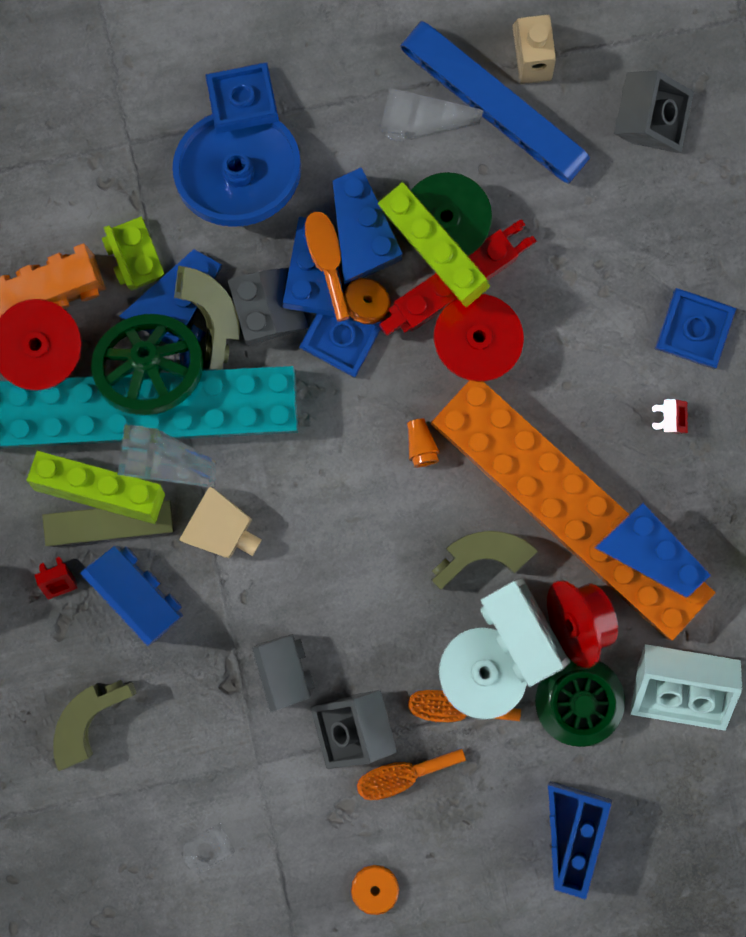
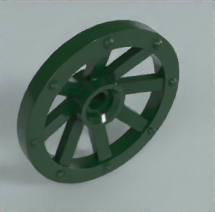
(148, 366)

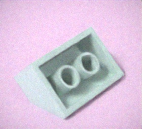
(524, 632)
(686, 687)

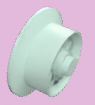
(483, 692)

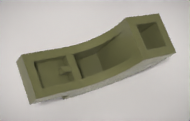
(217, 310)
(494, 545)
(72, 729)

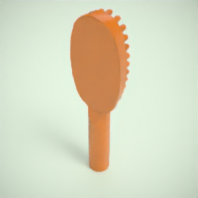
(325, 252)
(435, 707)
(399, 776)

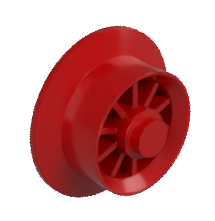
(479, 339)
(38, 344)
(581, 620)

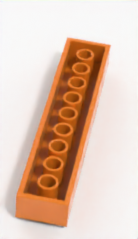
(558, 499)

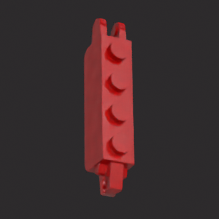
(433, 295)

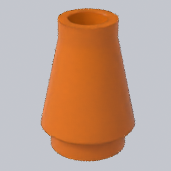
(422, 446)

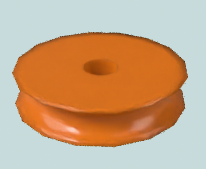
(373, 292)
(375, 903)

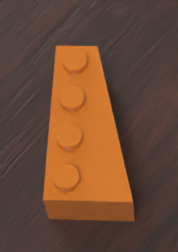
(59, 281)

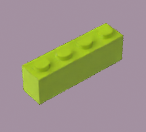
(434, 244)
(96, 487)

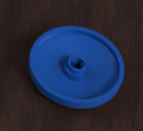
(236, 173)

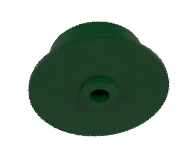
(458, 207)
(580, 704)

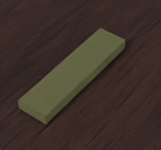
(101, 525)

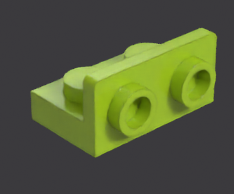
(134, 253)

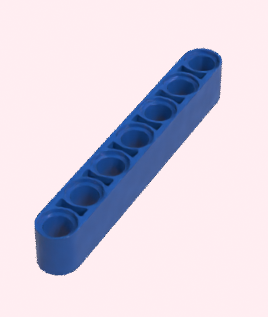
(499, 104)

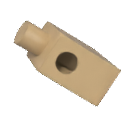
(534, 46)
(220, 527)

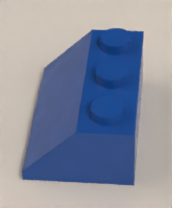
(133, 593)

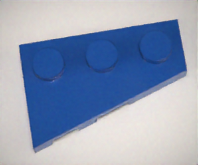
(306, 284)
(654, 551)

